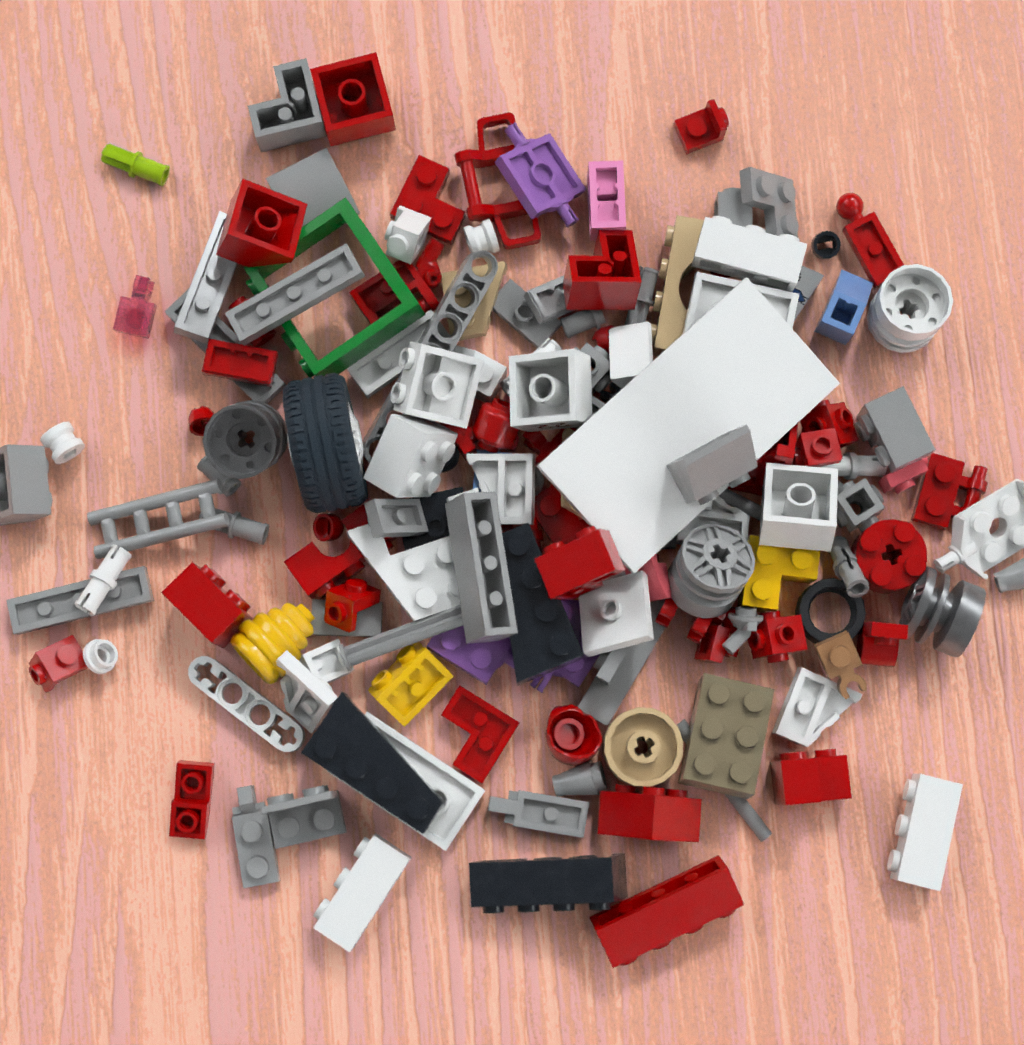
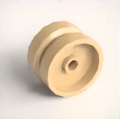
(663, 743)

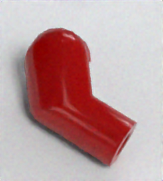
(427, 263)

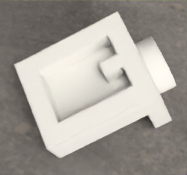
(326, 662)

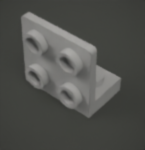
(305, 818)

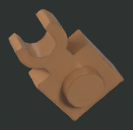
(839, 659)

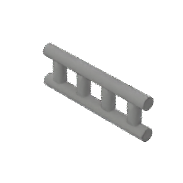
(176, 528)

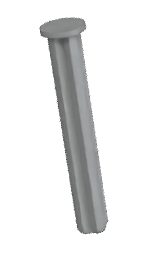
(401, 637)

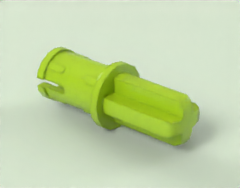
(135, 164)

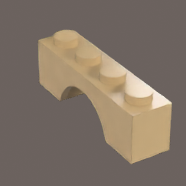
(682, 240)

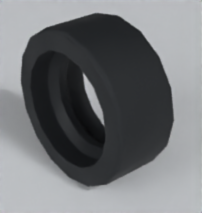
(833, 585)

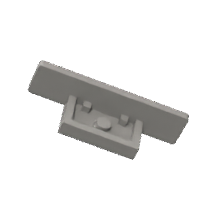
(617, 674)

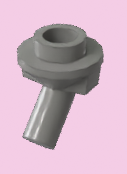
(745, 621)

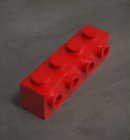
(667, 911)

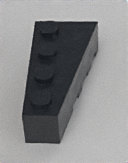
(544, 630)
(366, 760)
(548, 882)

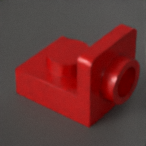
(702, 127)

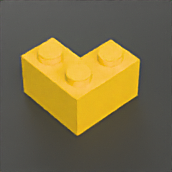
(771, 567)

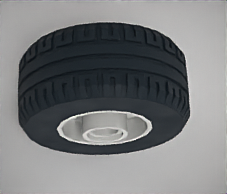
(325, 443)

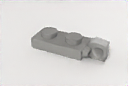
(542, 812)
(254, 841)

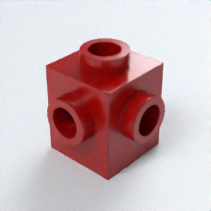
(831, 416)
(777, 637)

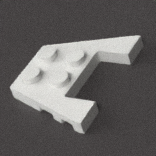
(417, 578)

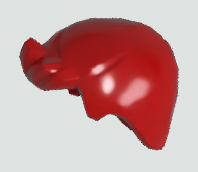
(572, 735)

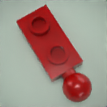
(868, 239)

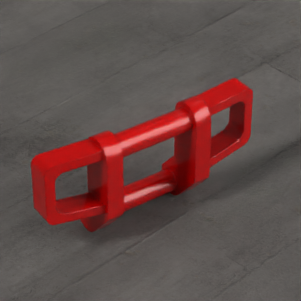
(482, 158)

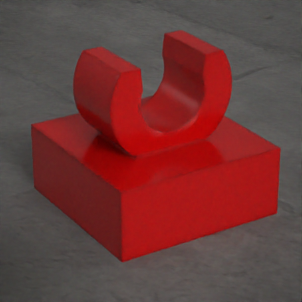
(710, 647)

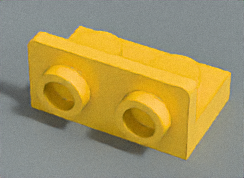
(409, 682)

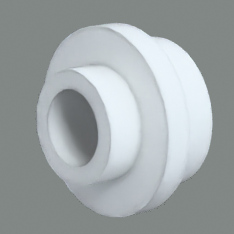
(100, 656)

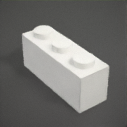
(749, 253)
(924, 831)
(360, 891)

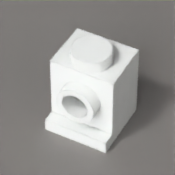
(406, 234)

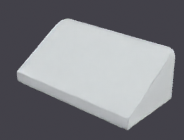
(629, 351)

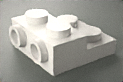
(436, 384)

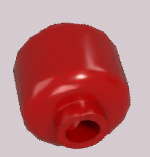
(494, 427)

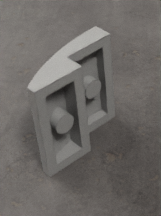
(314, 183)

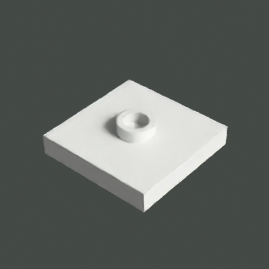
(616, 614)

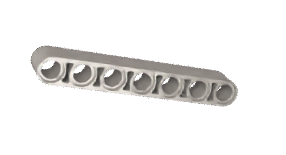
(446, 309)

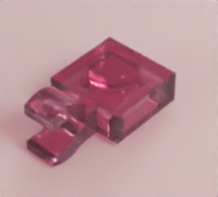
(136, 314)

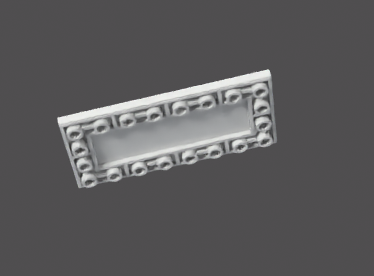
(719, 375)

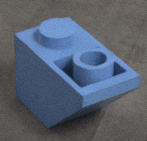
(844, 307)

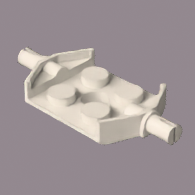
(971, 539)

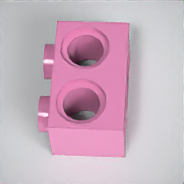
(606, 196)

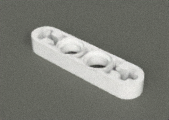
(244, 707)

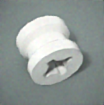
(481, 237)
(62, 442)

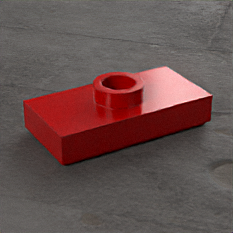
(240, 362)

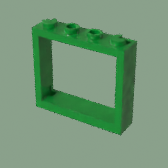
(370, 337)

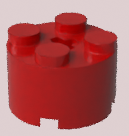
(903, 543)

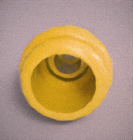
(270, 635)

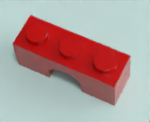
(319, 572)

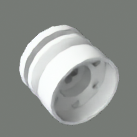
(914, 292)

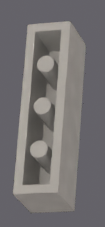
(481, 567)

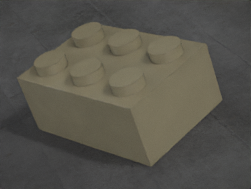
(726, 736)

